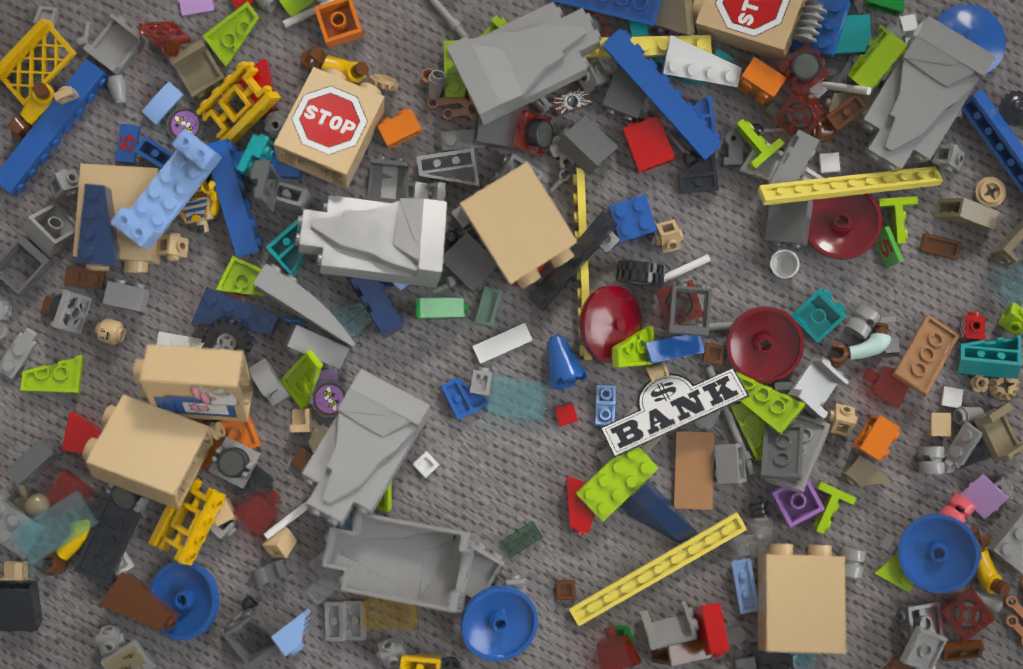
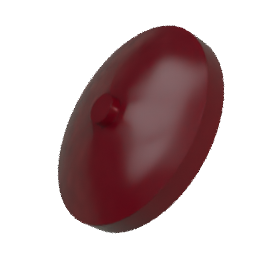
(844, 225)
(608, 319)
(765, 344)

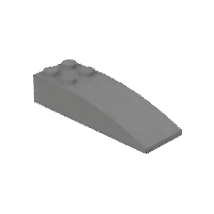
(300, 302)

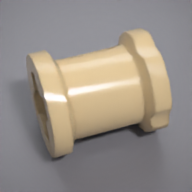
(657, 371)

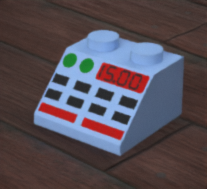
(292, 636)

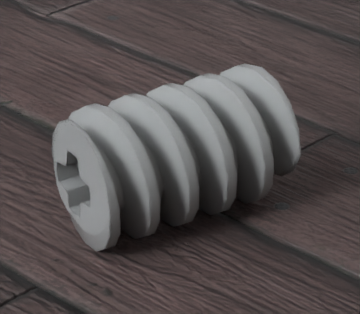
(809, 21)

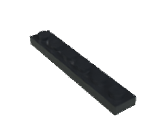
(582, 251)

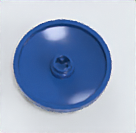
(977, 26)
(938, 553)
(191, 594)
(499, 623)

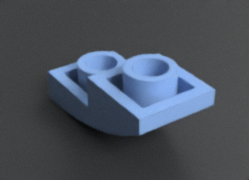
(162, 103)
(605, 404)

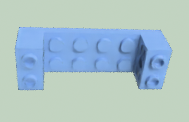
(168, 191)

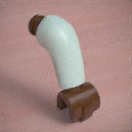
(873, 346)

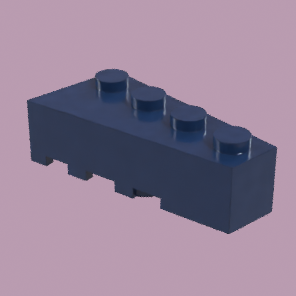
(97, 234)
(217, 304)
(377, 305)

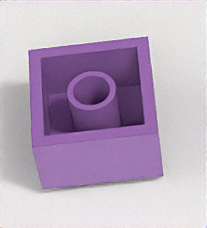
(796, 506)

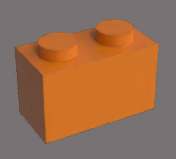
(399, 128)

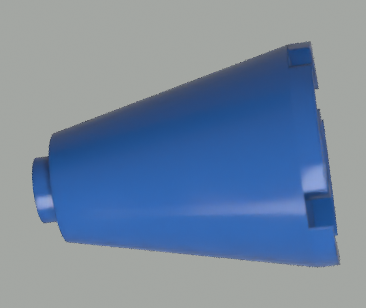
(563, 364)

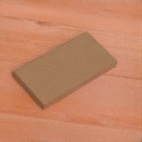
(925, 355)
(694, 470)

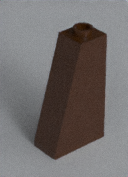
(135, 600)

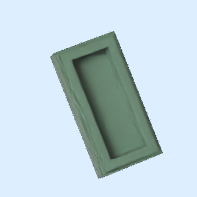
(488, 306)

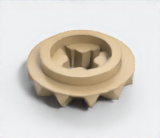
(383, 82)
(991, 183)
(999, 392)

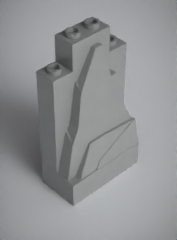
(524, 59)
(923, 94)
(377, 239)
(363, 448)
(402, 561)

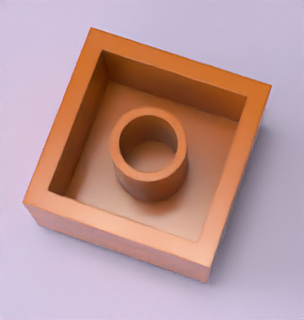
(339, 22)
(760, 81)
(876, 437)

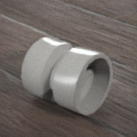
(862, 321)
(931, 460)
(853, 558)

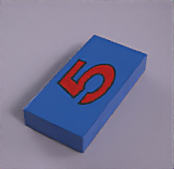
(127, 142)

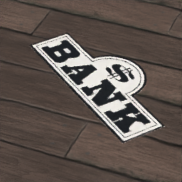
(670, 405)

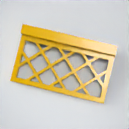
(25, 48)

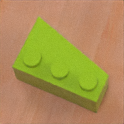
(878, 58)

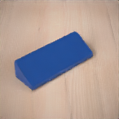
(673, 348)

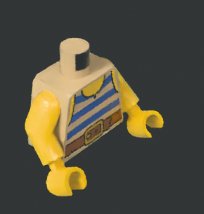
(202, 207)

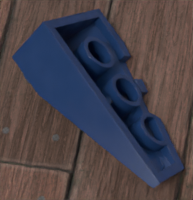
(655, 511)

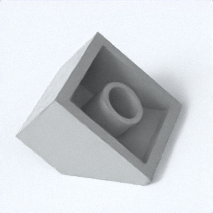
(50, 228)

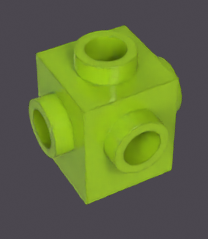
(1012, 319)

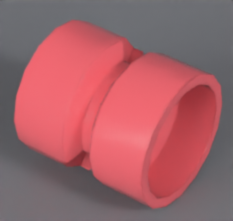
(962, 503)

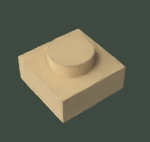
(65, 94)

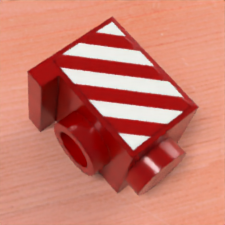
(967, 329)

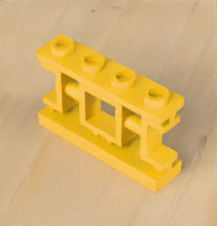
(249, 114)
(199, 528)

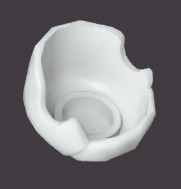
(784, 263)

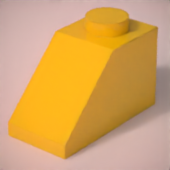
(421, 661)

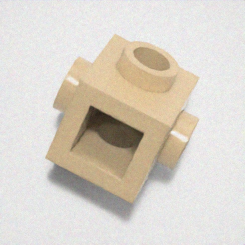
(668, 236)
(172, 246)
(842, 419)

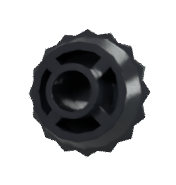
(1012, 108)

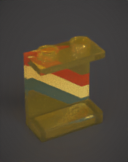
(390, 614)

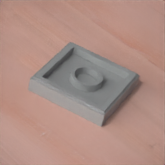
(923, 648)

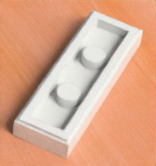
(502, 343)

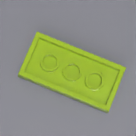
(616, 482)

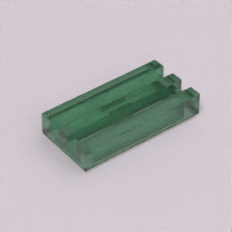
(508, 547)

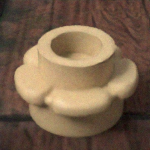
(979, 388)
(217, 430)

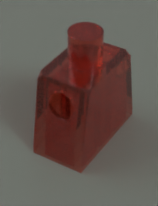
(886, 386)
(66, 485)
(259, 512)
(617, 651)

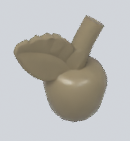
(31, 504)

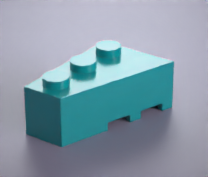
(286, 251)
(991, 358)

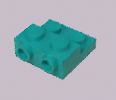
(258, 148)
(819, 314)

